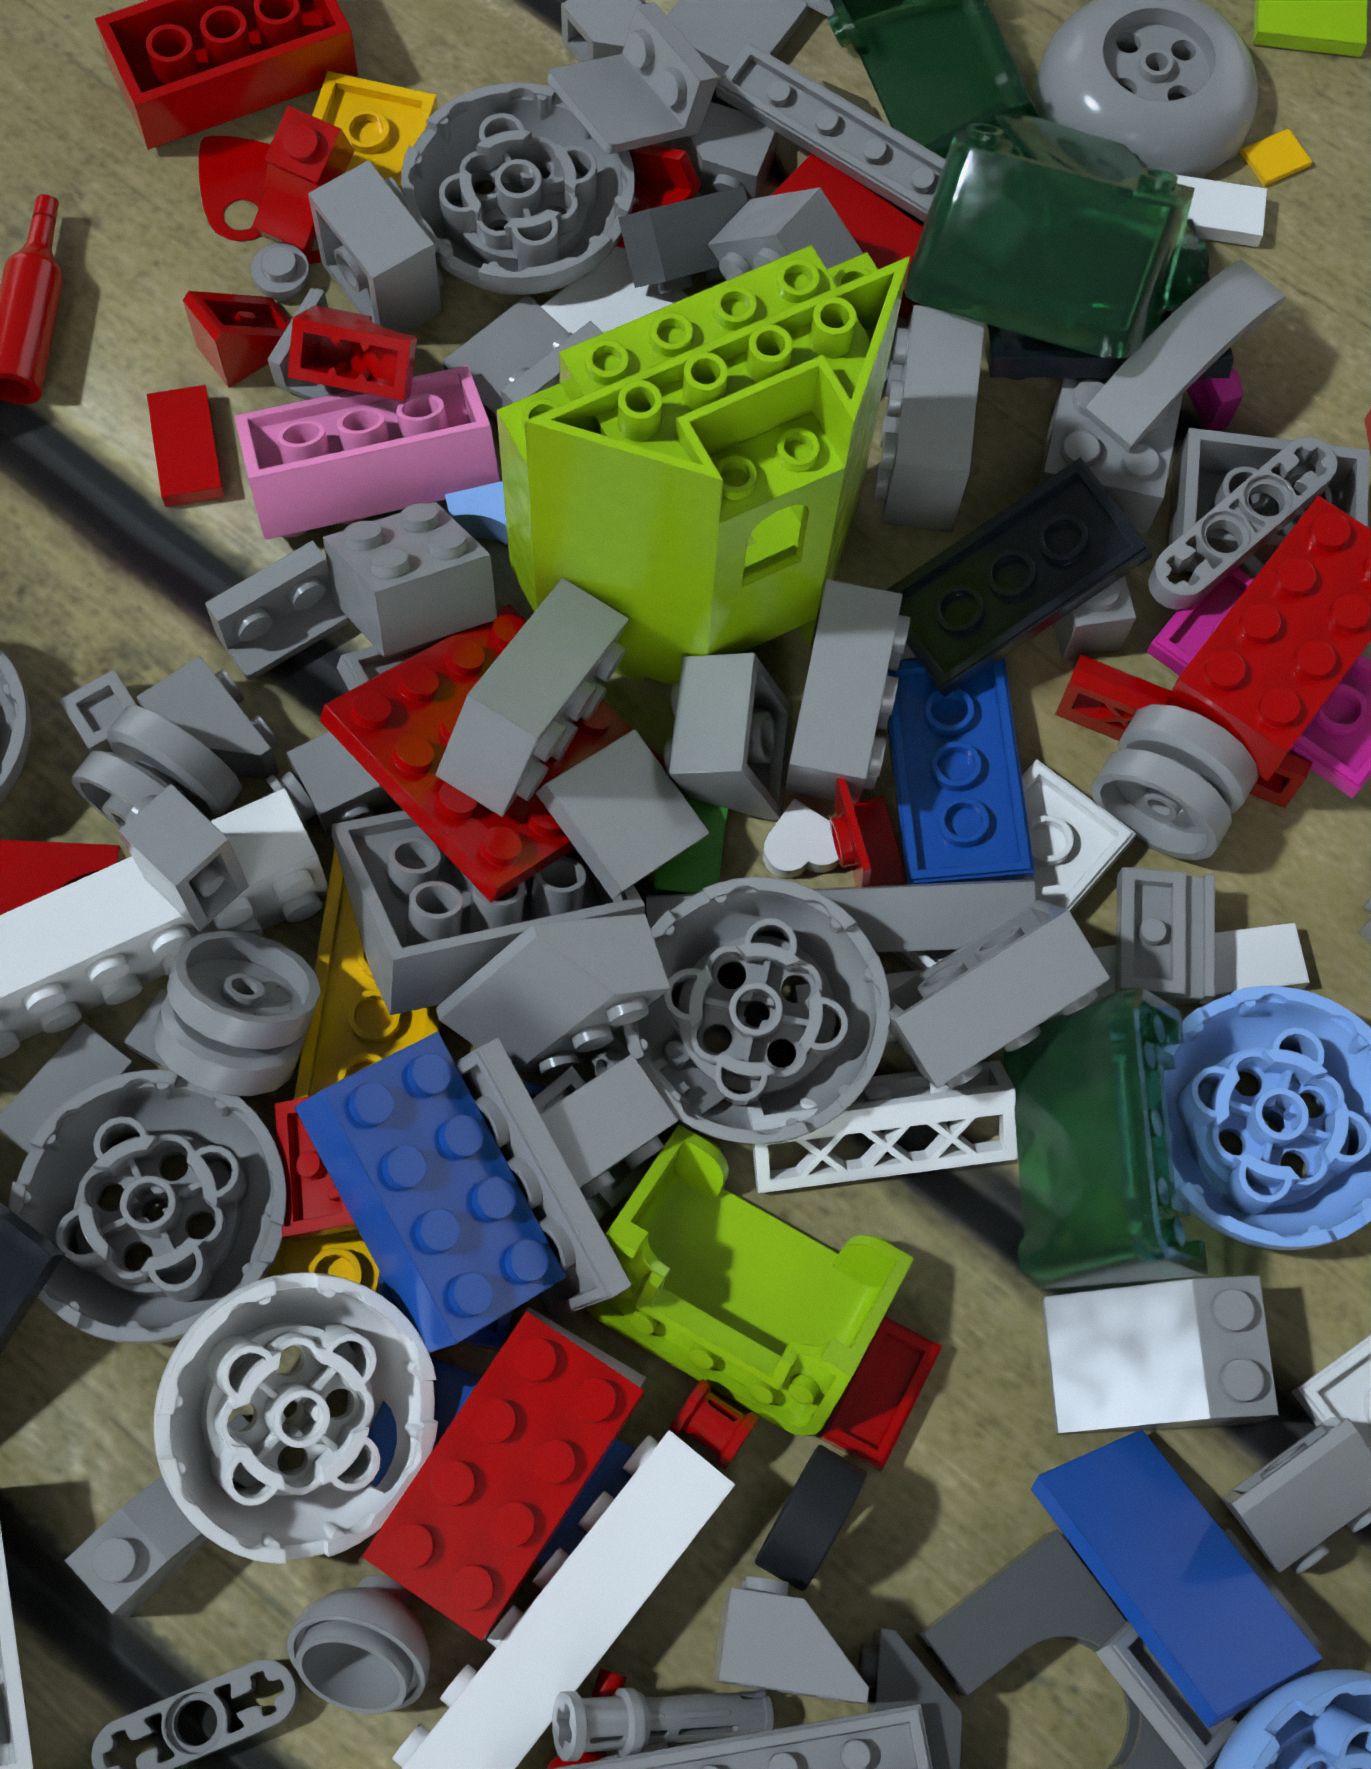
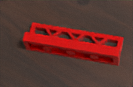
(1109, 698)

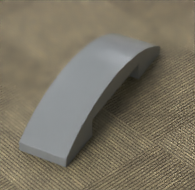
(1181, 352)

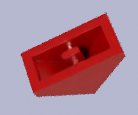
(235, 331)

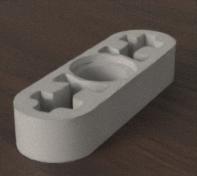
(255, 1719)

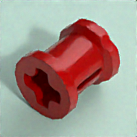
(714, 1423)

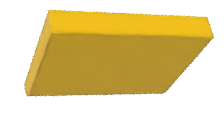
(1276, 157)

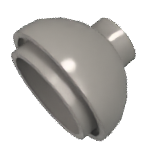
(362, 1647)

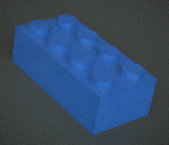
(430, 1192)

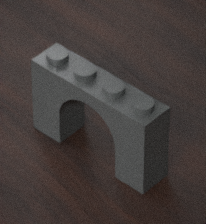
(1029, 1600)

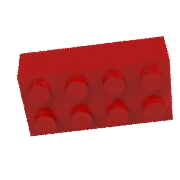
(220, 59)
(1286, 638)
(504, 1476)

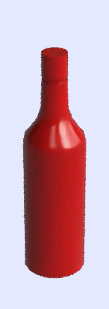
(29, 308)

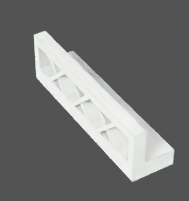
(895, 1105)

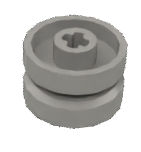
(148, 759)
(1176, 781)
(236, 1012)

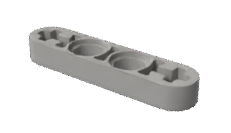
(1245, 524)

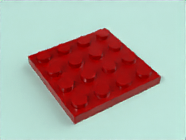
(399, 735)

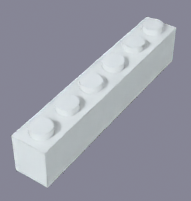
(576, 1616)

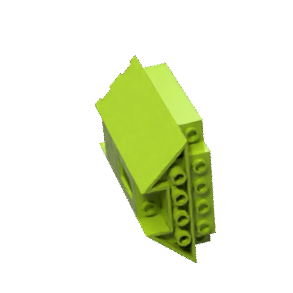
(699, 436)

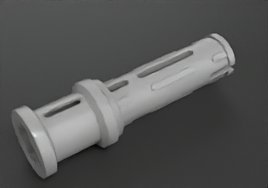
(633, 1721)

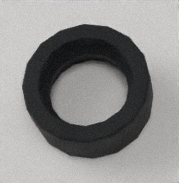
(811, 1518)

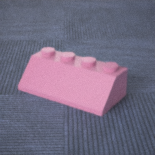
(366, 453)

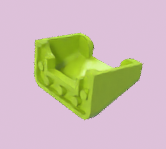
(742, 1292)

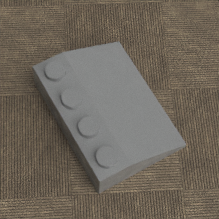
(428, 922)

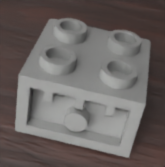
(646, 93)
(516, 354)

